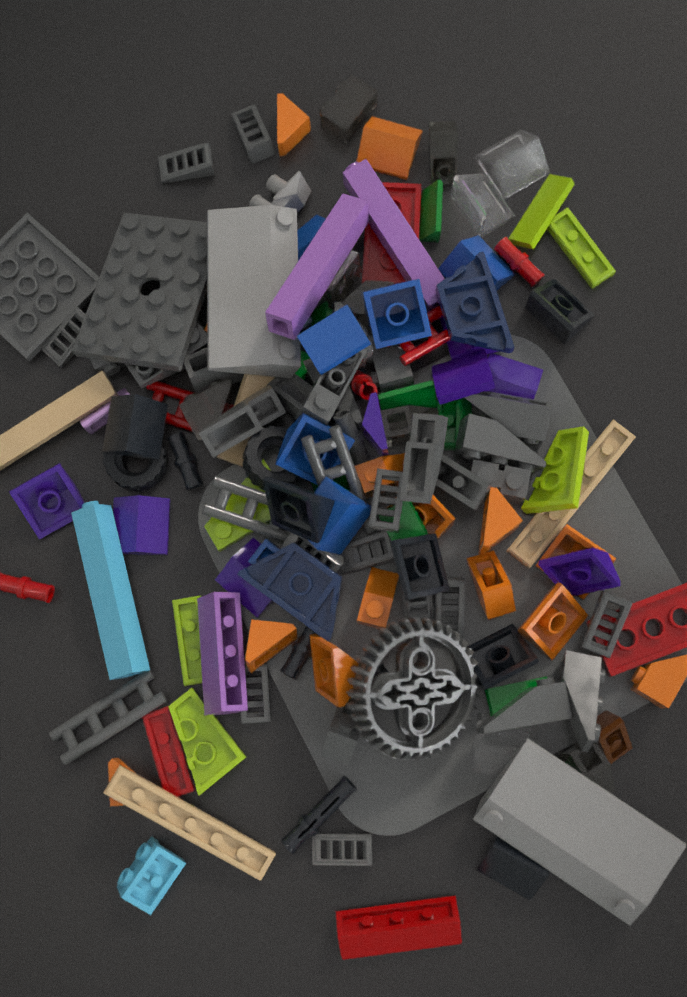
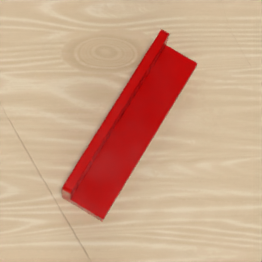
(398, 927)

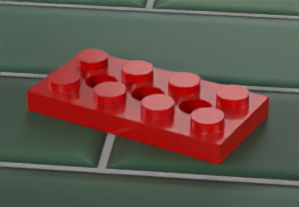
(644, 646)

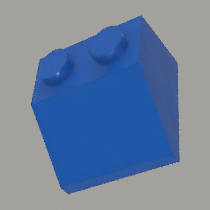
(396, 313)

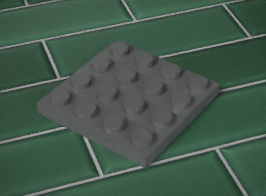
(38, 285)

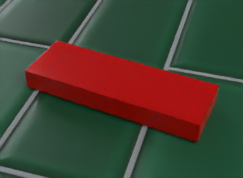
(168, 752)

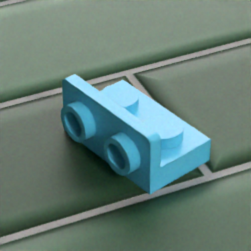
(149, 875)

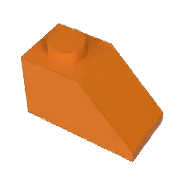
(368, 470)
(491, 584)
(378, 598)
(660, 680)

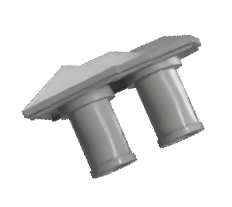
(288, 194)

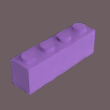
(222, 653)

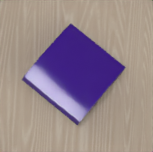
(462, 377)

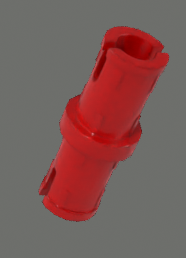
(519, 261)
(362, 385)
(25, 587)

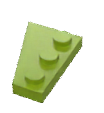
(562, 477)
(225, 533)
(205, 741)

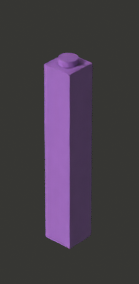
(393, 230)
(317, 267)

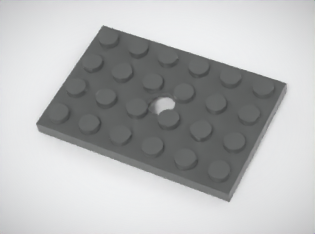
(152, 328)

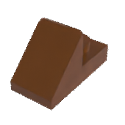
(613, 736)

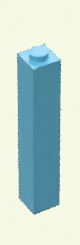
(110, 591)

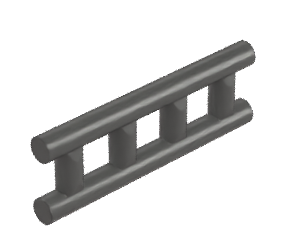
(346, 467)
(246, 519)
(91, 713)

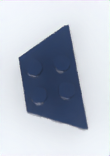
(473, 307)
(299, 586)

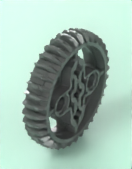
(437, 689)

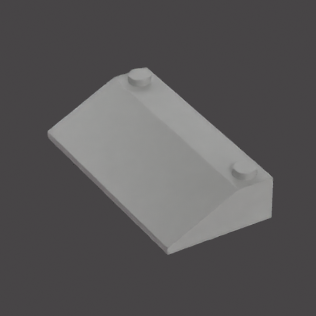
(246, 266)
(579, 831)

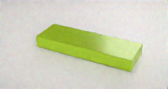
(541, 211)
(580, 248)
(188, 639)

